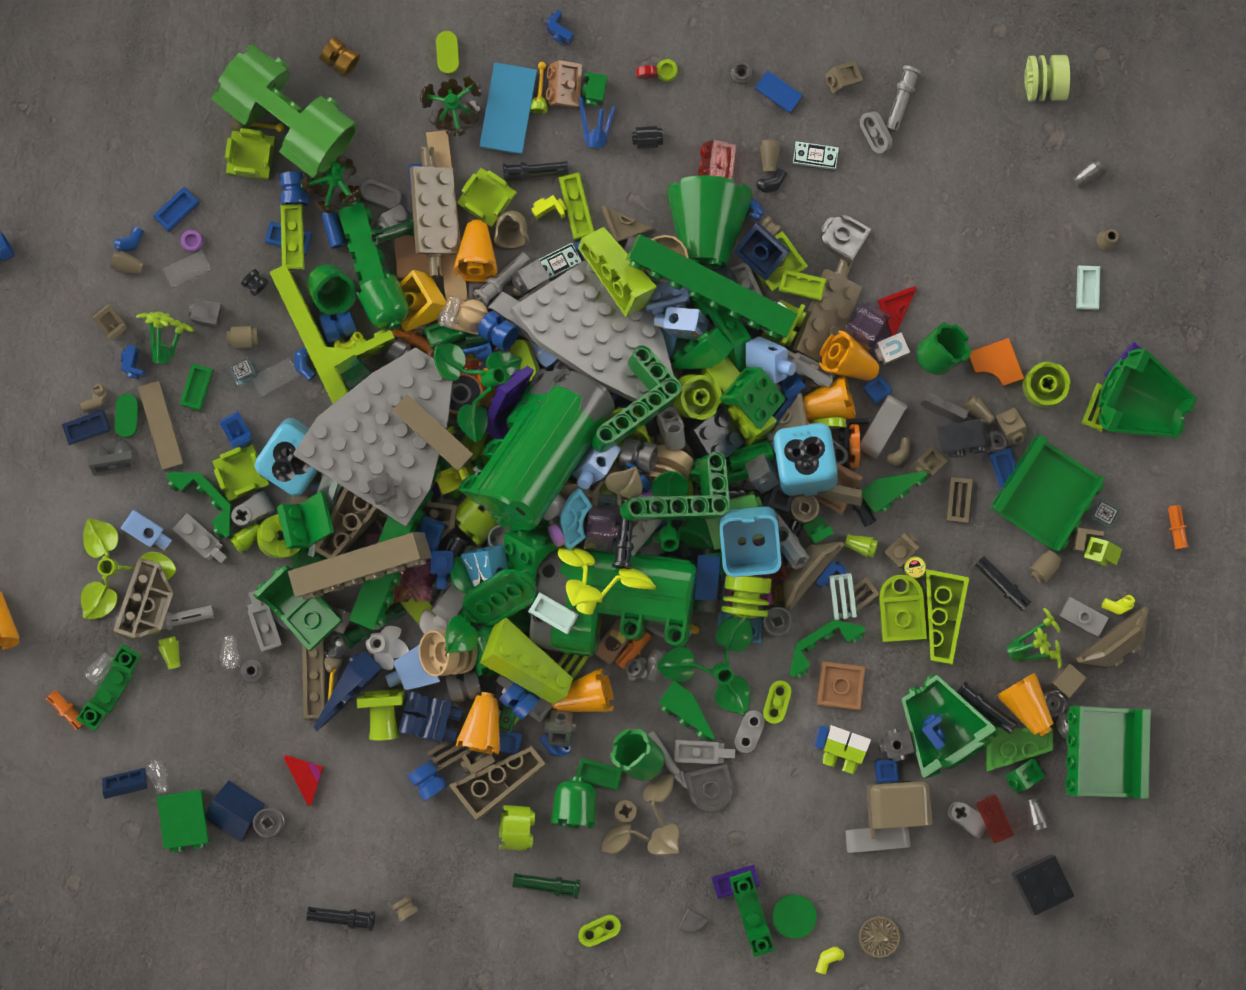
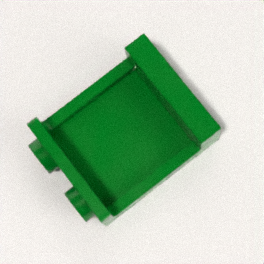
(183, 820)

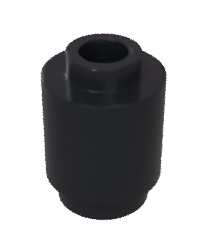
(647, 137)

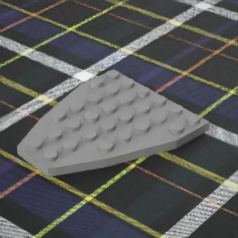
(589, 332)
(365, 439)

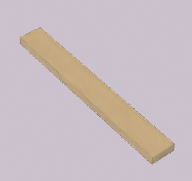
(453, 285)

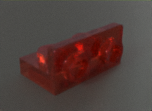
(717, 159)
(994, 818)

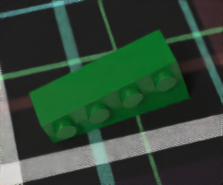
(366, 255)

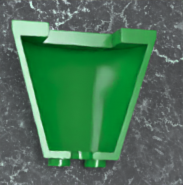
(708, 216)
(1144, 398)
(964, 726)

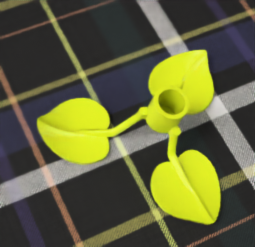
(586, 596)

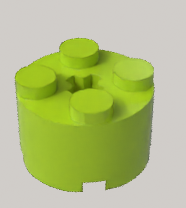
(1050, 396)
(702, 406)
(474, 521)
(268, 541)
(515, 828)

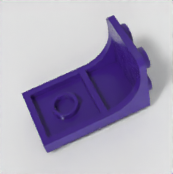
(505, 401)

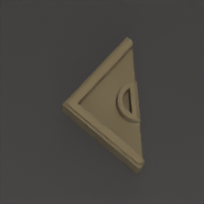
(623, 226)
(792, 417)

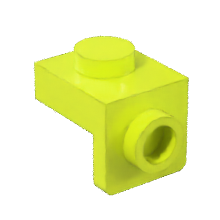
(544, 206)
(451, 479)

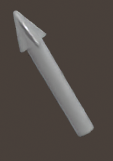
(678, 775)

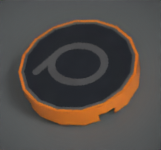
(464, 392)

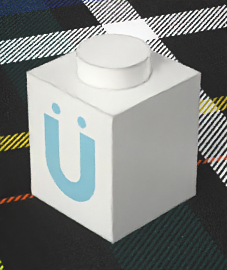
(891, 349)

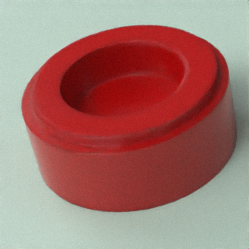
(646, 72)

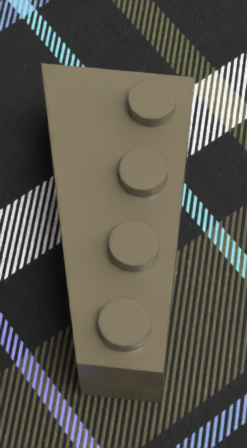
(349, 520)
(495, 784)

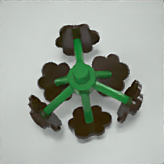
(450, 94)
(325, 185)

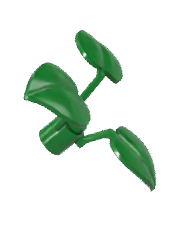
(501, 365)
(694, 530)
(459, 630)
(733, 691)

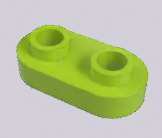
(780, 703)
(600, 932)

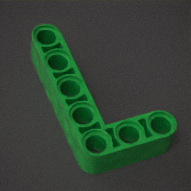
(657, 393)
(685, 503)

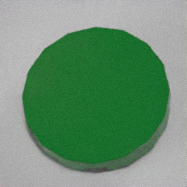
(794, 916)

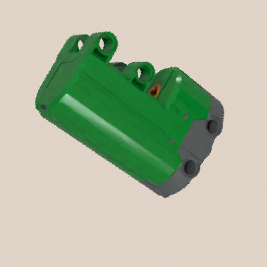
(541, 450)
(668, 604)

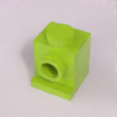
(1102, 552)

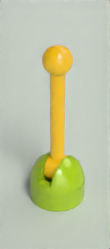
(539, 104)

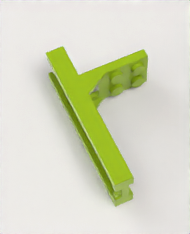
(323, 357)

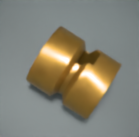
(345, 62)

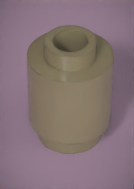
(243, 337)
(1045, 566)

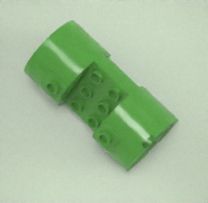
(255, 85)

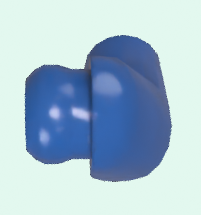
(757, 210)
(129, 243)
(301, 364)
(554, 750)

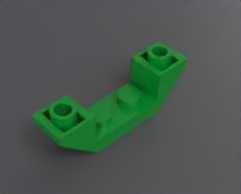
(730, 328)
(183, 481)
(848, 631)
(112, 688)
(751, 913)

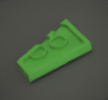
(1015, 747)

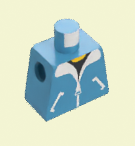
(484, 562)

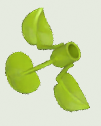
(98, 540)

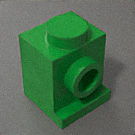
(594, 89)

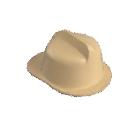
(471, 315)

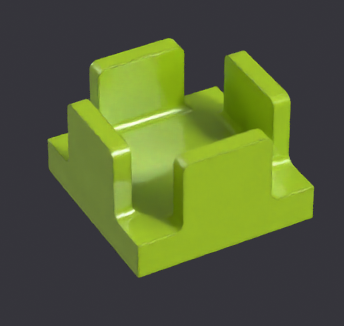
(250, 154)
(486, 196)
(793, 263)
(238, 473)

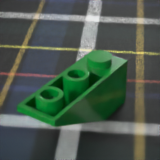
(704, 353)
(887, 488)
(683, 704)

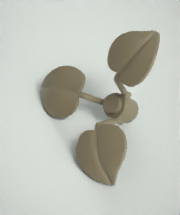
(622, 481)
(664, 840)

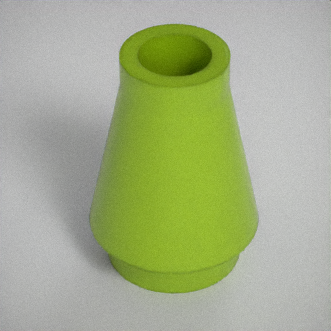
(245, 538)
(861, 544)
(170, 651)

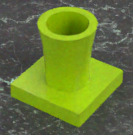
(382, 713)

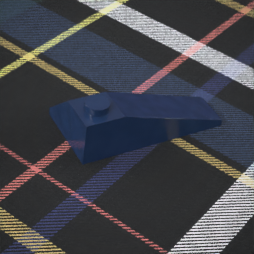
(356, 677)

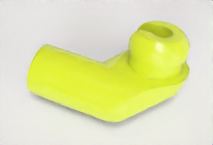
(357, 336)
(1120, 606)
(829, 956)

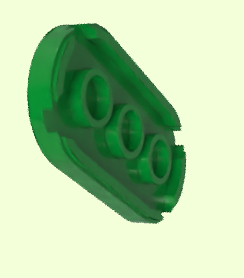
(499, 597)

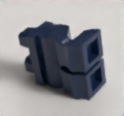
(434, 725)

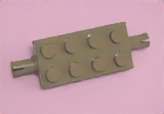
(434, 211)
(829, 314)

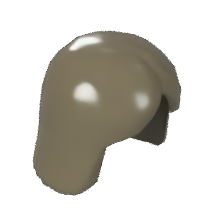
(511, 240)

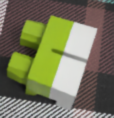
(835, 746)

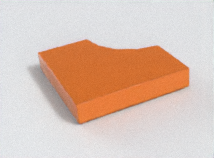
(998, 361)

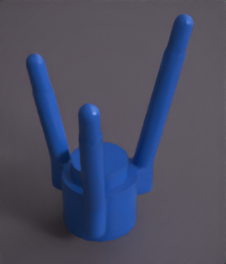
(598, 137)
(481, 353)

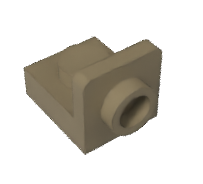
(843, 76)
(930, 460)
(901, 549)
(481, 763)

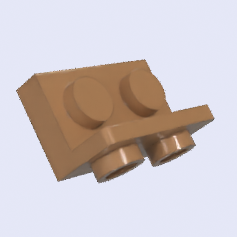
(564, 84)

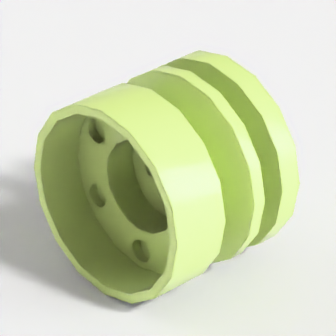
(1043, 78)

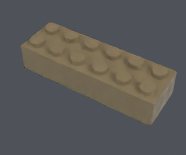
(361, 564)

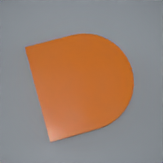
(854, 451)

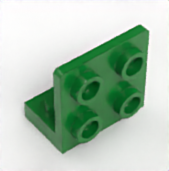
(754, 395)
(305, 522)

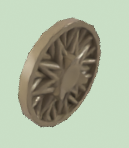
(879, 937)

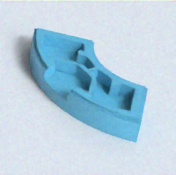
(572, 518)

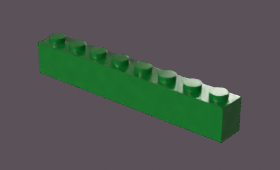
(710, 286)
(378, 593)

